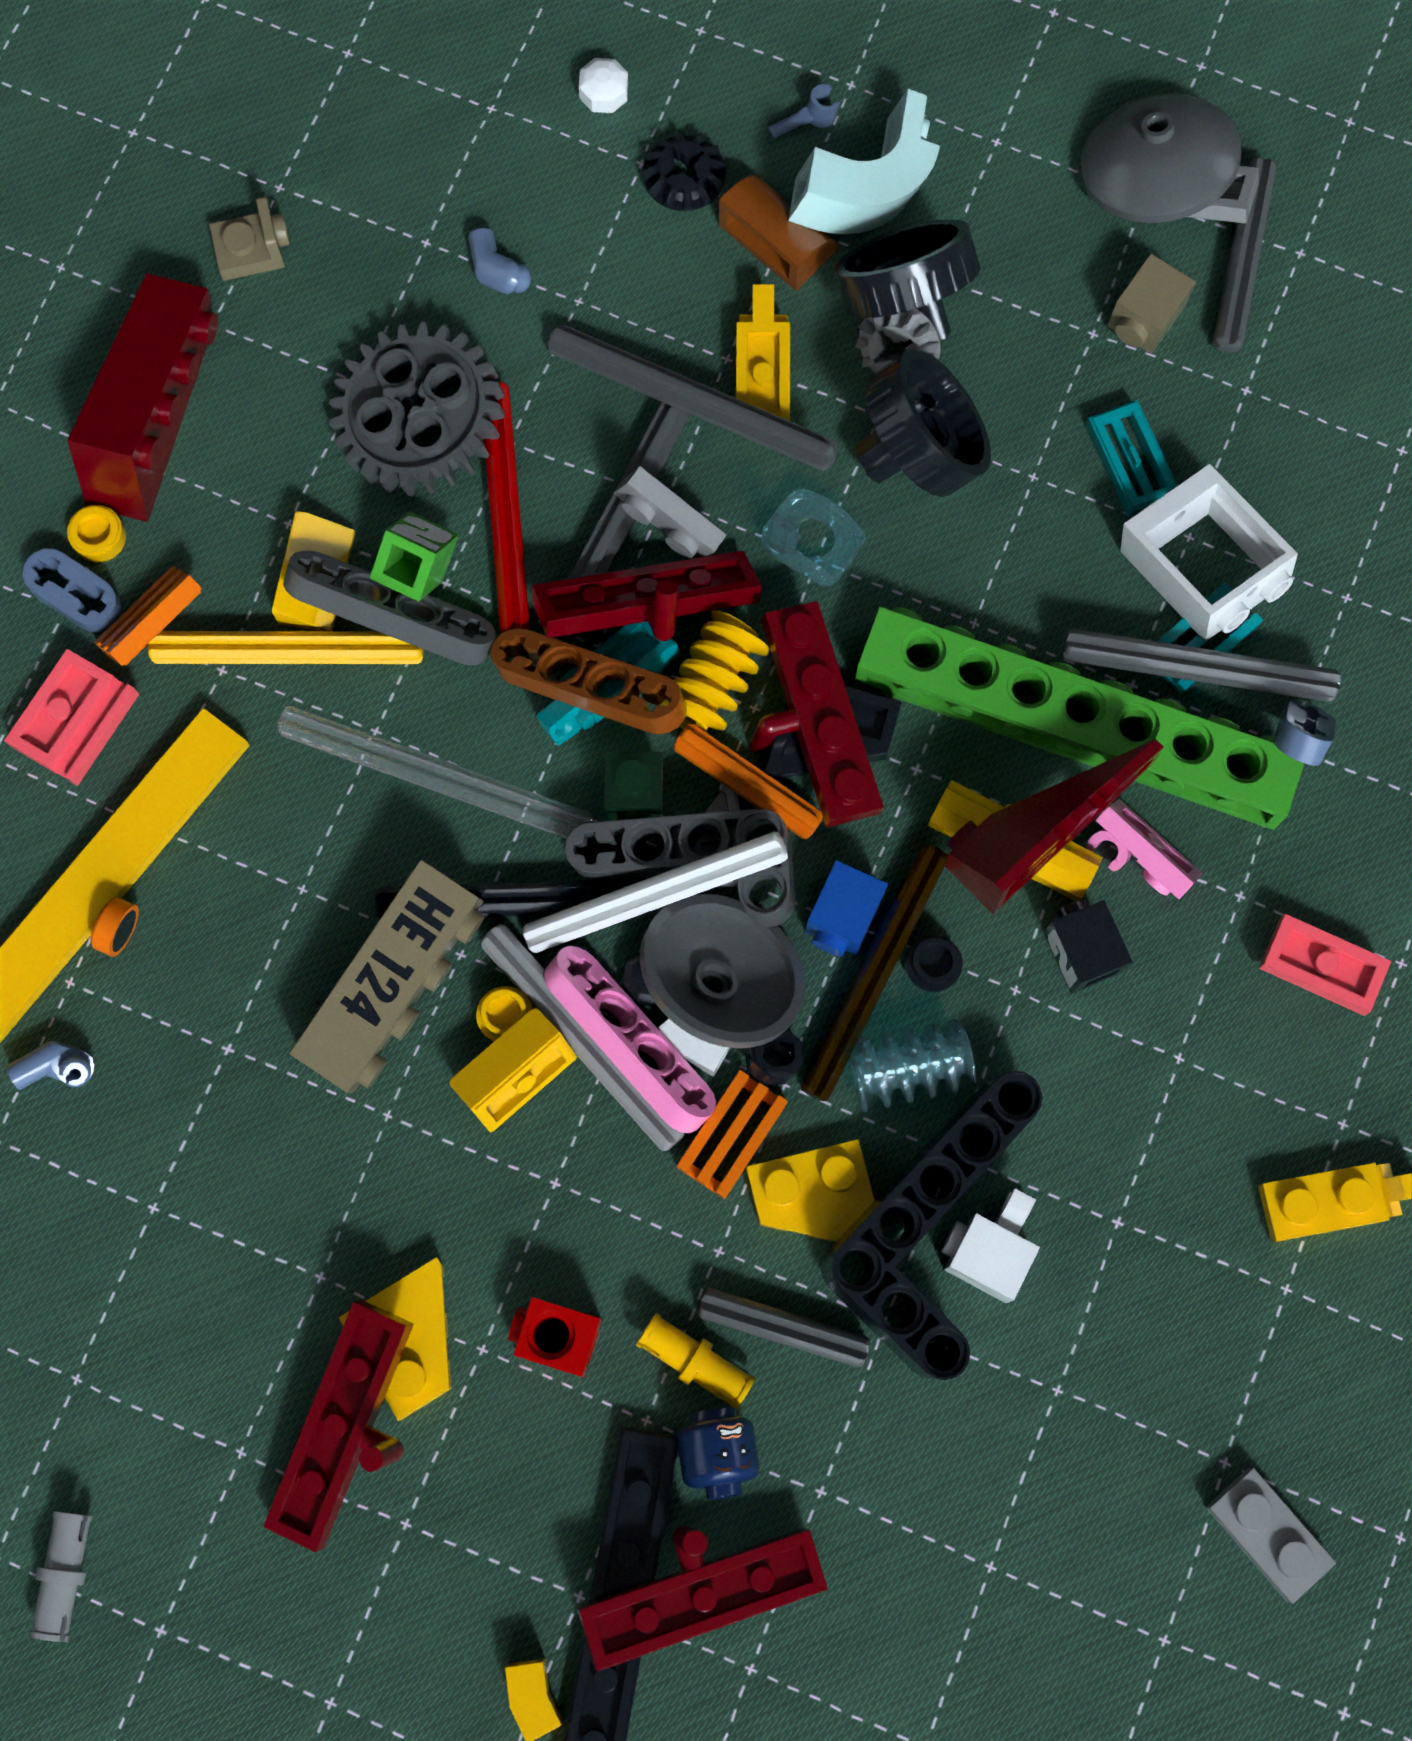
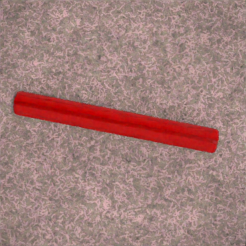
(506, 523)

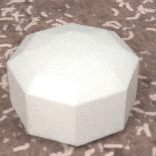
(603, 85)

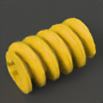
(716, 669)

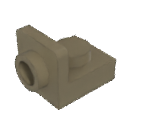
(250, 242)

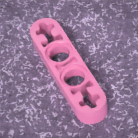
(624, 1042)

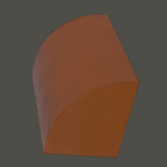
(759, 222)

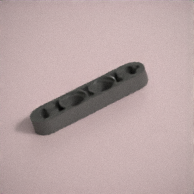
(331, 586)

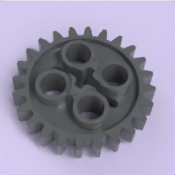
(417, 408)

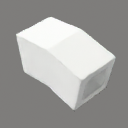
(695, 1051)

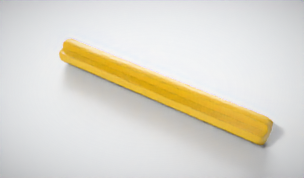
(281, 648)

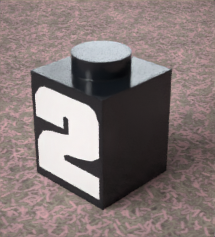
(1086, 944)

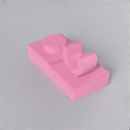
(1163, 865)

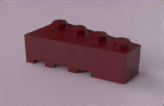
(142, 396)

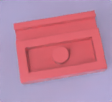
(71, 717)

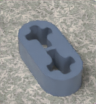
(66, 600)
(1305, 732)

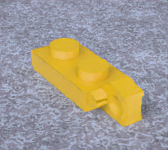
(764, 355)
(1333, 1200)

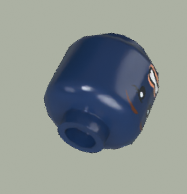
(718, 1452)

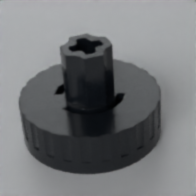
(909, 272)
(923, 426)

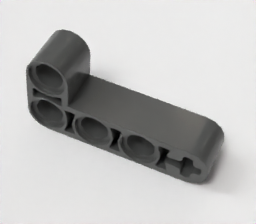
(680, 836)

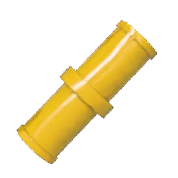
(695, 1361)

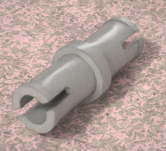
(60, 1577)

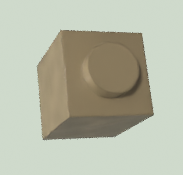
(1150, 304)

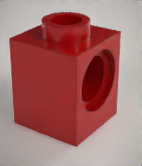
(582, 1336)

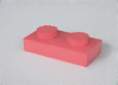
(1325, 964)

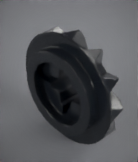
(681, 191)

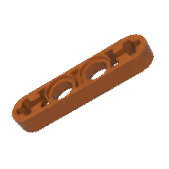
(590, 675)

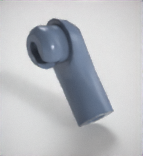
(494, 269)
(52, 1060)

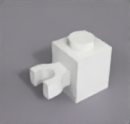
(993, 1253)

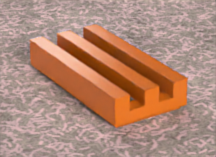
(148, 616)
(758, 1093)

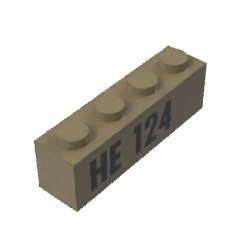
(387, 979)

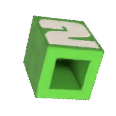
(414, 556)

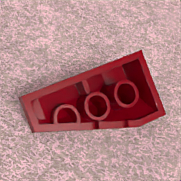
(1025, 836)

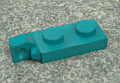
(631, 645)

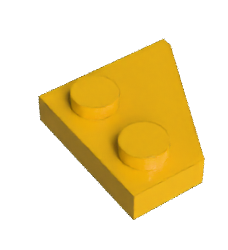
(812, 1191)
(424, 1364)

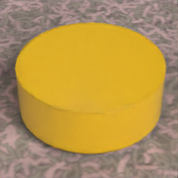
(96, 533)

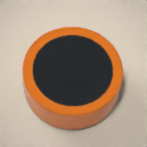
(114, 926)

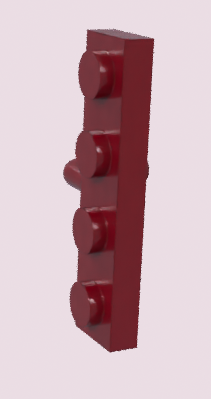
(646, 594)
(818, 714)
(341, 1427)
(700, 1595)

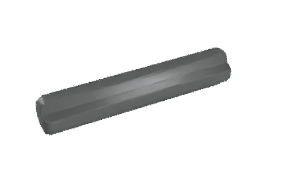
(784, 1327)

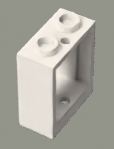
(1181, 508)

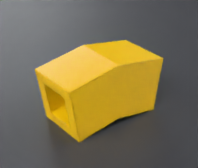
(531, 1699)

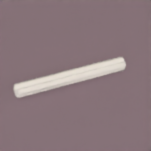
(655, 892)

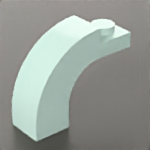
(859, 196)

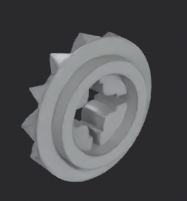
(908, 325)

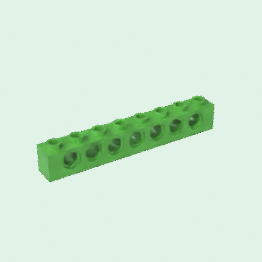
(1046, 725)

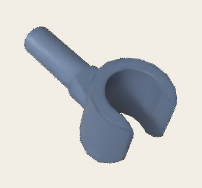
(813, 113)

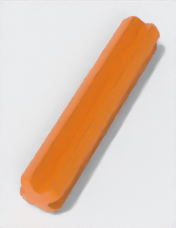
(747, 780)

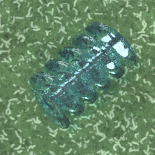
(911, 1063)

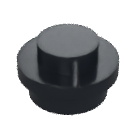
(934, 963)

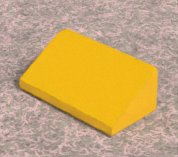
(316, 535)
(513, 1069)

